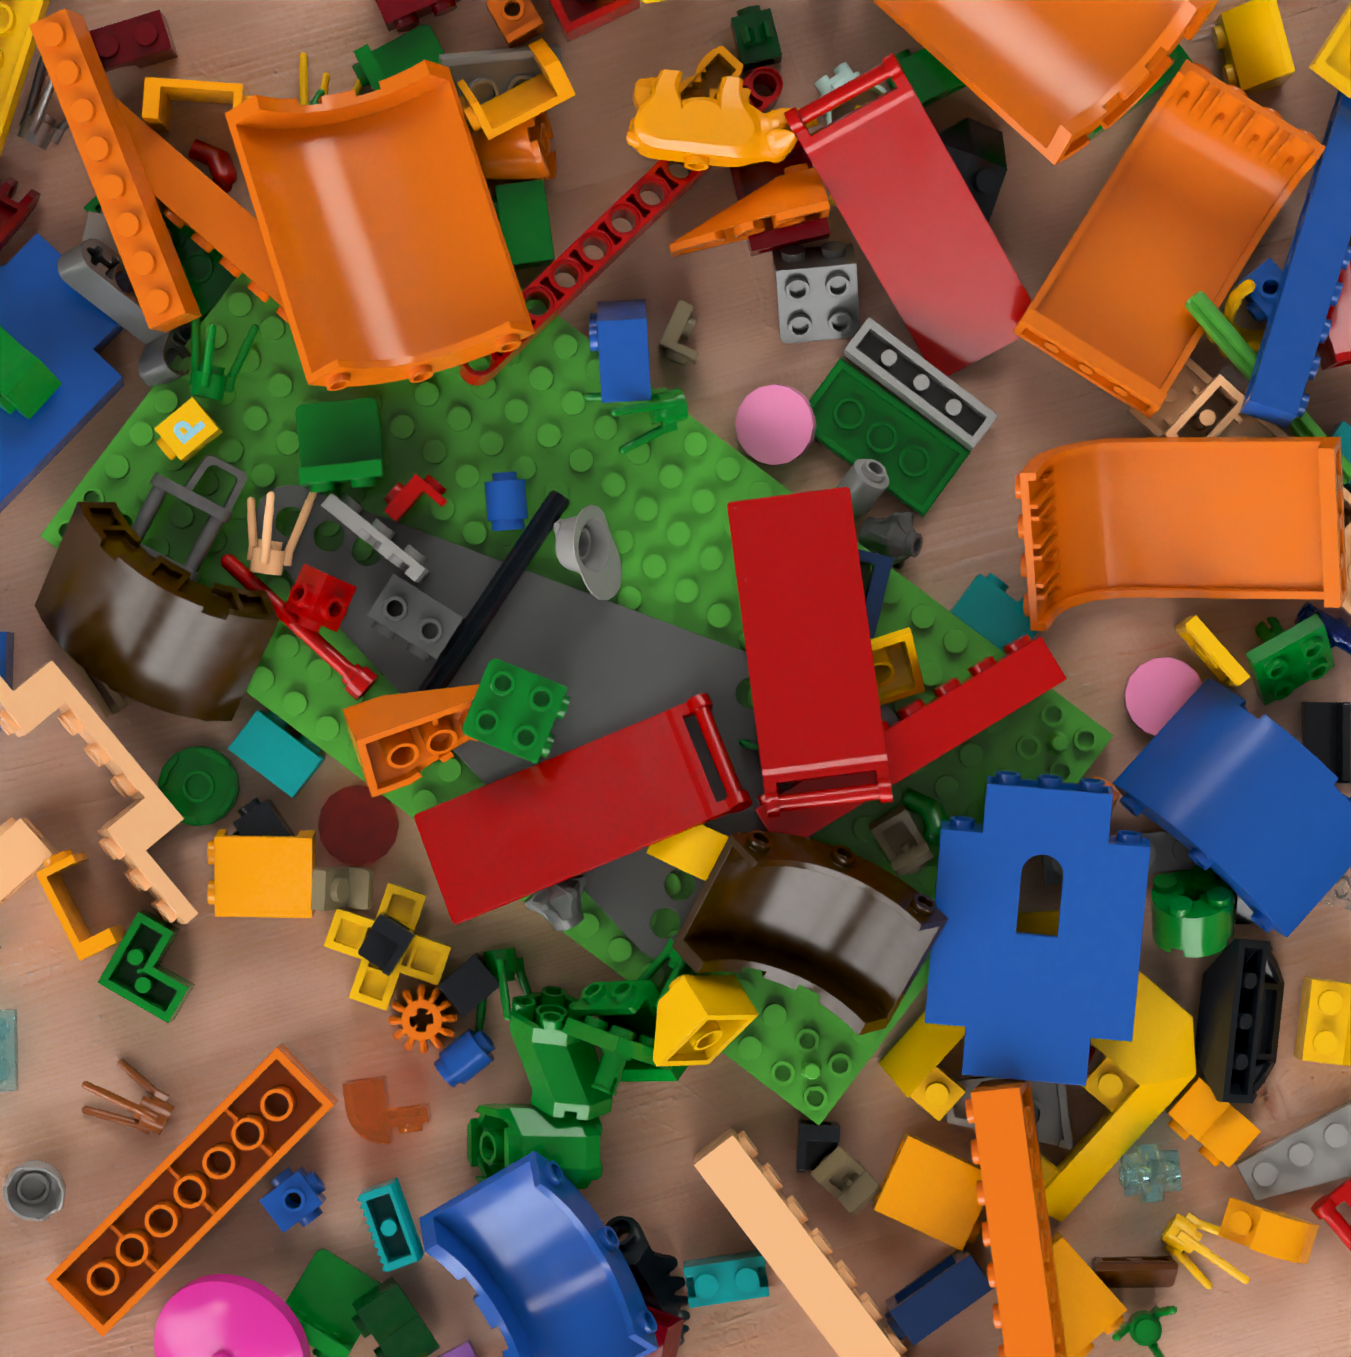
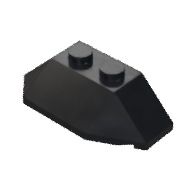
(980, 159)
(1239, 1020)

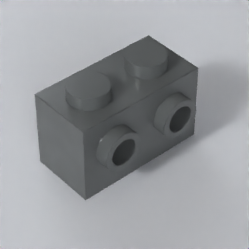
(415, 617)

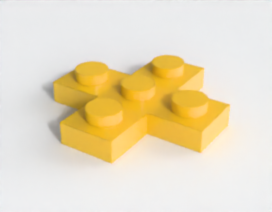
(422, 960)

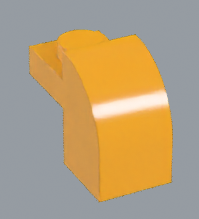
(1268, 1231)

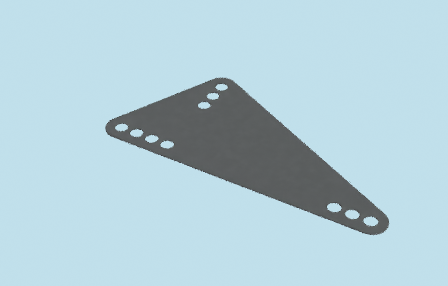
(608, 656)

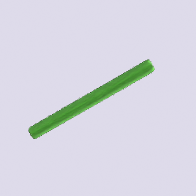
(1244, 359)

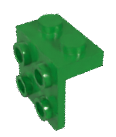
(396, 56)
(339, 444)
(515, 710)
(325, 1300)

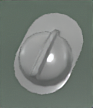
(589, 549)

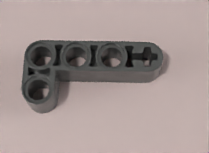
(103, 280)

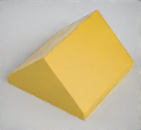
(896, 666)

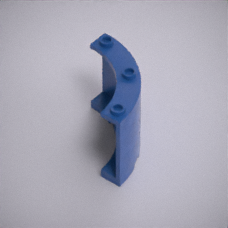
(1244, 805)
(542, 1265)

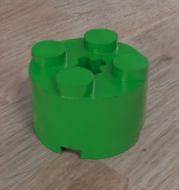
(1192, 912)

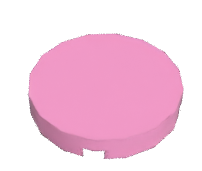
(775, 424)
(1158, 692)

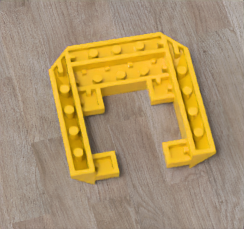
(1131, 1080)

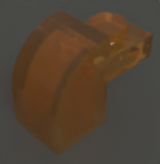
(371, 1114)

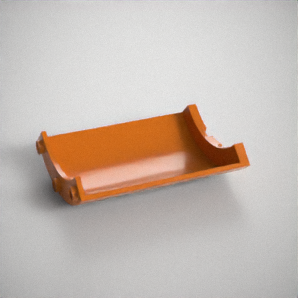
(1053, 63)
(380, 230)

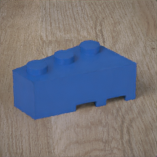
(622, 343)

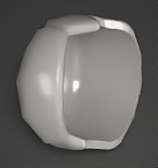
(34, 1190)

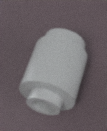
(866, 483)

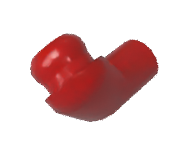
(219, 163)

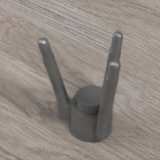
(35, 124)

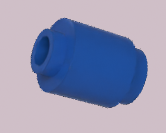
(506, 501)
(465, 1057)

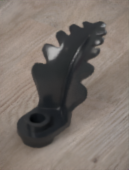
(651, 1270)

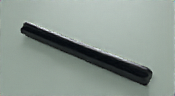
(496, 592)

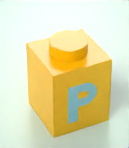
(187, 431)

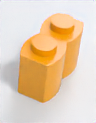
(709, 72)
(1212, 1123)

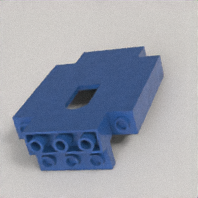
(67, 337)
(1028, 995)

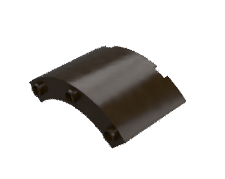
(149, 625)
(812, 921)

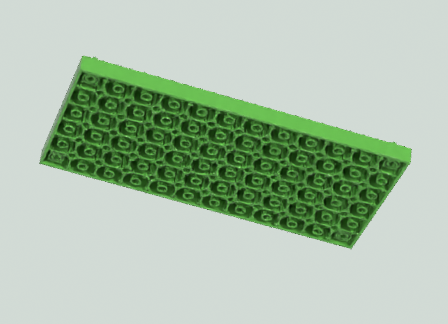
(677, 566)

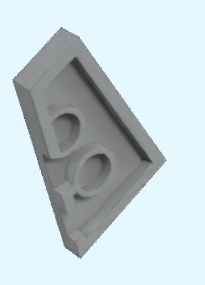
(1049, 1108)

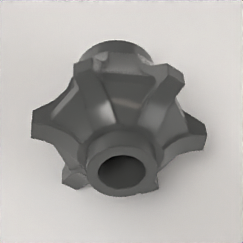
(892, 537)
(560, 903)

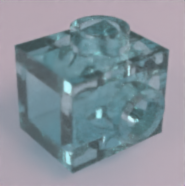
(1150, 1173)

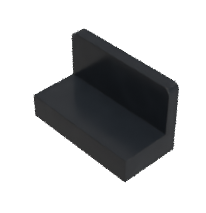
(1328, 735)

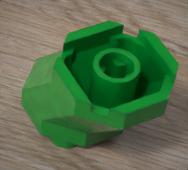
(556, 1063)
(514, 1130)

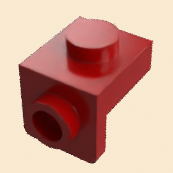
(403, 497)

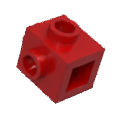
(319, 599)

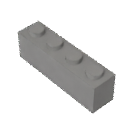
(919, 384)

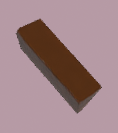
(1136, 1271)

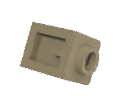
(679, 327)
(341, 888)

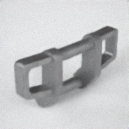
(213, 524)

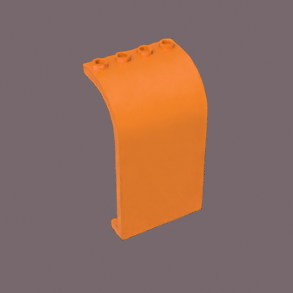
(1163, 227)
(1182, 521)

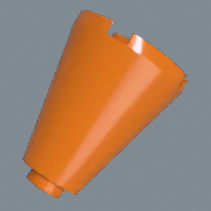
(519, 152)

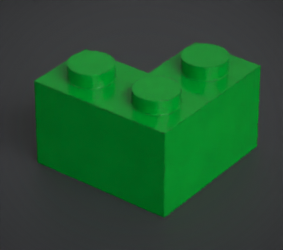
(137, 971)

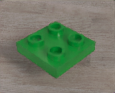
(1289, 657)
(618, 1047)

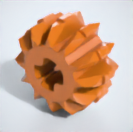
(432, 1028)

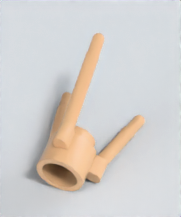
(265, 553)

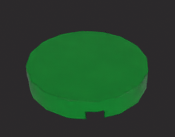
(200, 785)

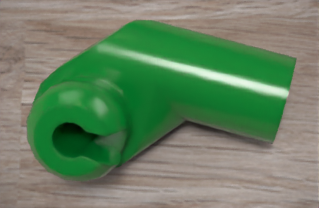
(931, 812)

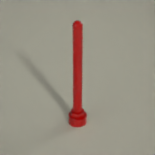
(356, 678)

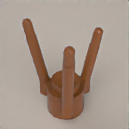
(149, 1114)

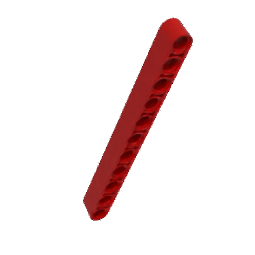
(609, 240)

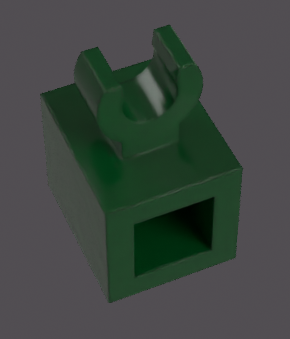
(755, 38)

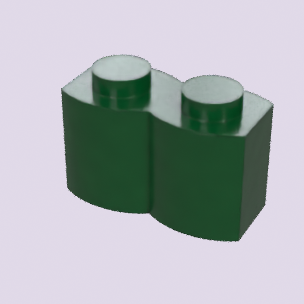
(393, 1322)

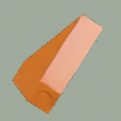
(778, 204)
(406, 733)

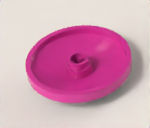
(228, 1319)

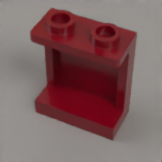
(752, 177)

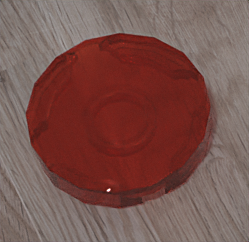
(358, 826)

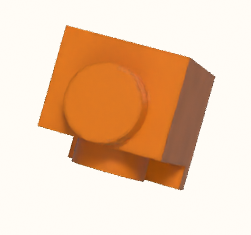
(516, 28)

